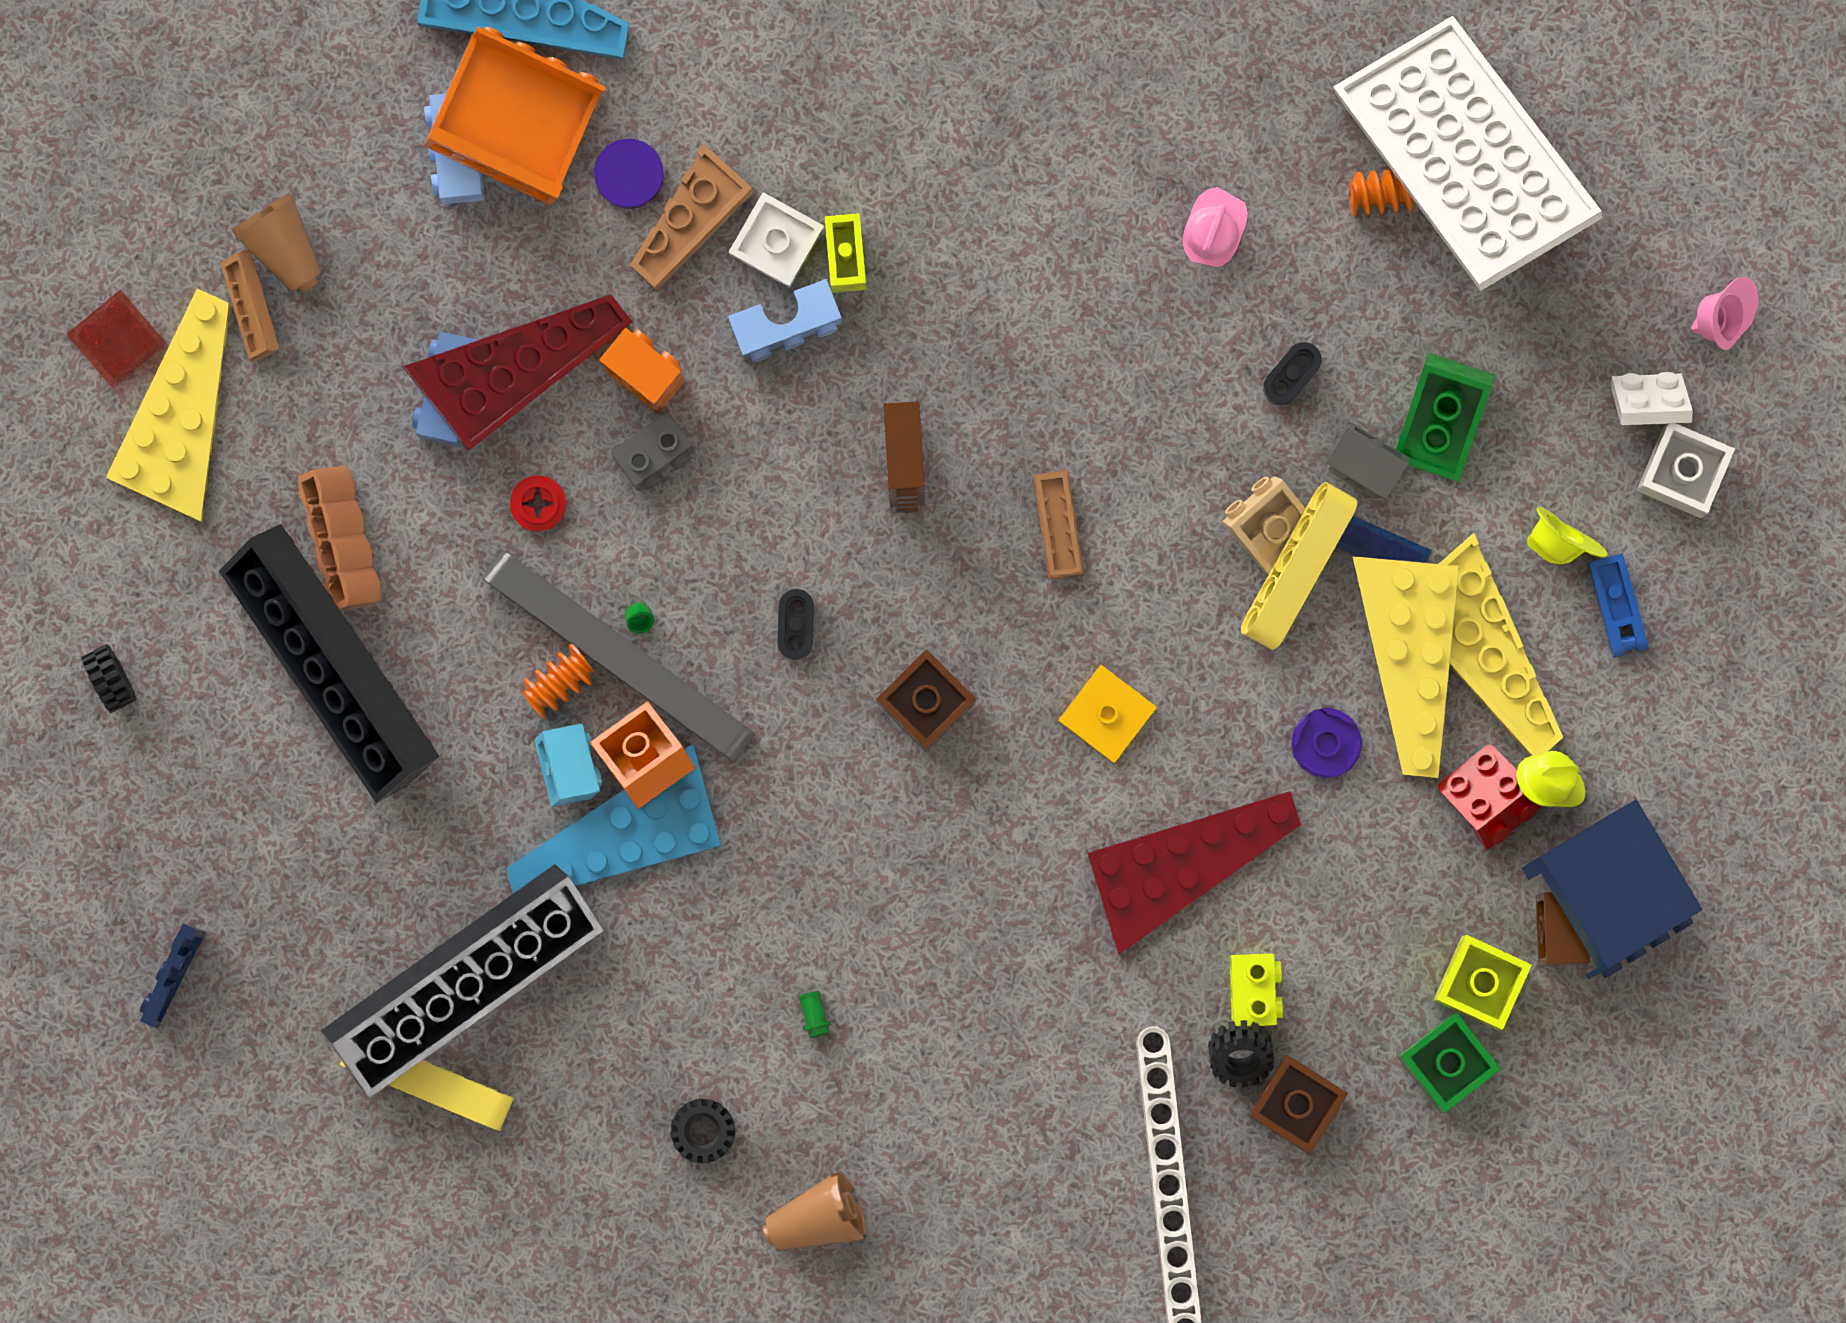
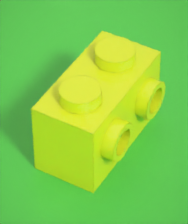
(1254, 989)

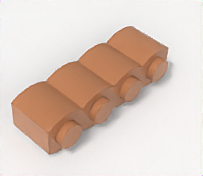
(339, 538)

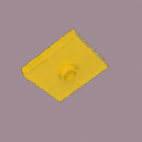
(1107, 714)

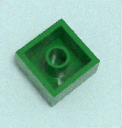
(1448, 1063)

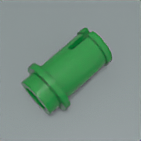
(814, 1014)

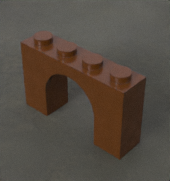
(904, 456)

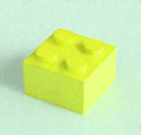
(1482, 982)

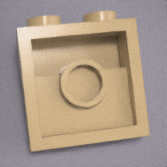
(1264, 520)

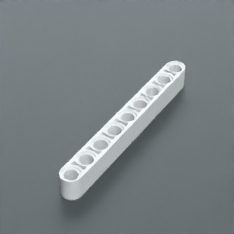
(1173, 1166)

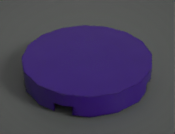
(629, 173)
(1319, 750)

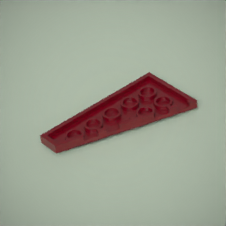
(499, 375)
(1167, 870)

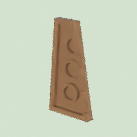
(698, 209)

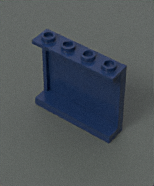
(1617, 888)

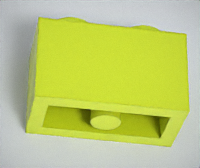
(845, 253)

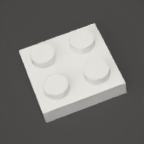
(776, 240)
(1651, 399)

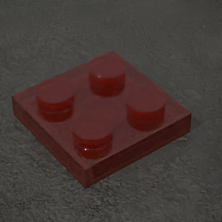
(116, 338)

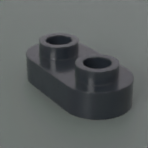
(1292, 374)
(795, 624)

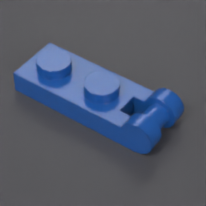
(1617, 604)

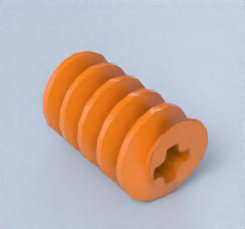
(1377, 193)
(557, 681)

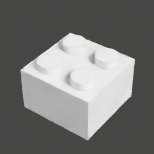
(1685, 469)

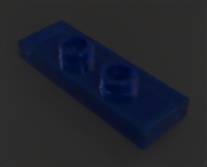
(1371, 541)

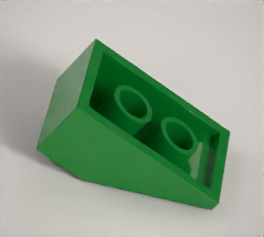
(1444, 416)

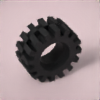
(108, 678)
(1245, 1068)
(680, 1131)

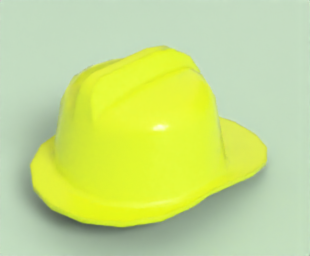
(1559, 541)
(1551, 780)

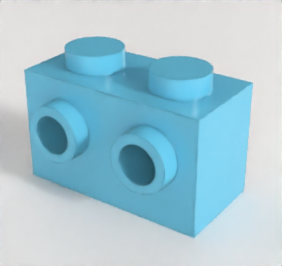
(567, 765)

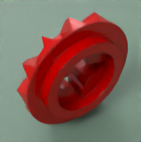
(526, 491)

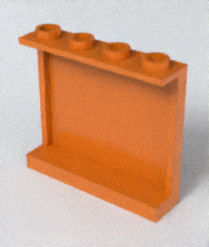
(514, 115)

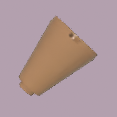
(281, 243)
(817, 1217)

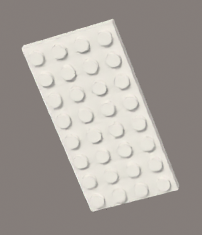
(1467, 153)

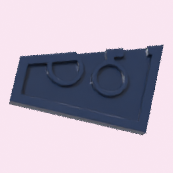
(171, 974)

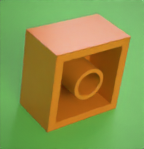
(642, 369)
(642, 755)

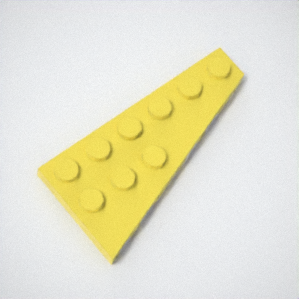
(174, 428)
(1411, 634)
(1492, 657)

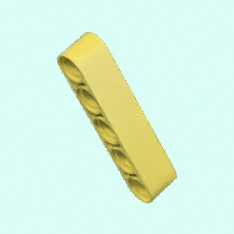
(1299, 566)
(455, 1094)

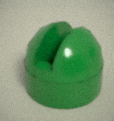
(639, 618)

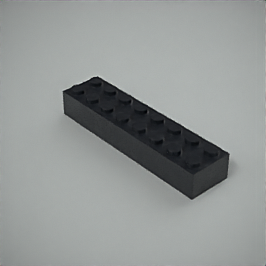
(328, 663)
(462, 980)

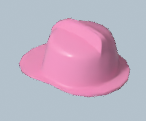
(1214, 227)
(1727, 314)

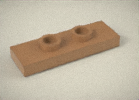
(250, 306)
(1058, 524)

